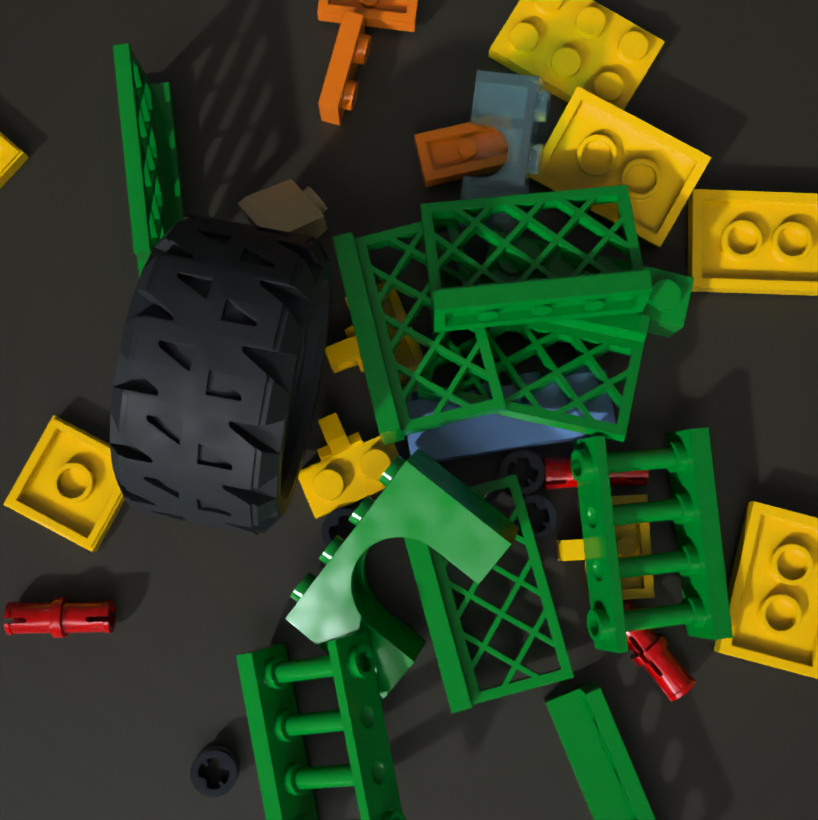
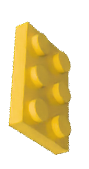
(576, 46)
(609, 147)
(753, 242)
(775, 591)

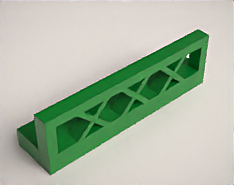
(598, 754)

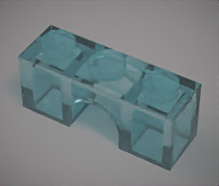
(514, 108)

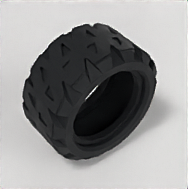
(220, 373)

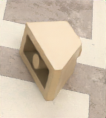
(286, 209)

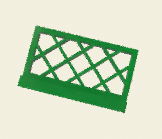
(149, 153)
(542, 298)
(611, 333)
(377, 348)
(445, 621)

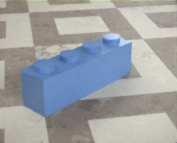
(500, 433)

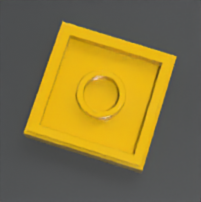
(69, 485)

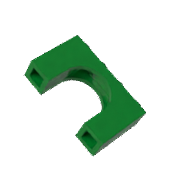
(418, 504)

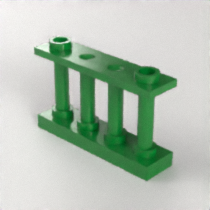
(697, 531)
(278, 730)

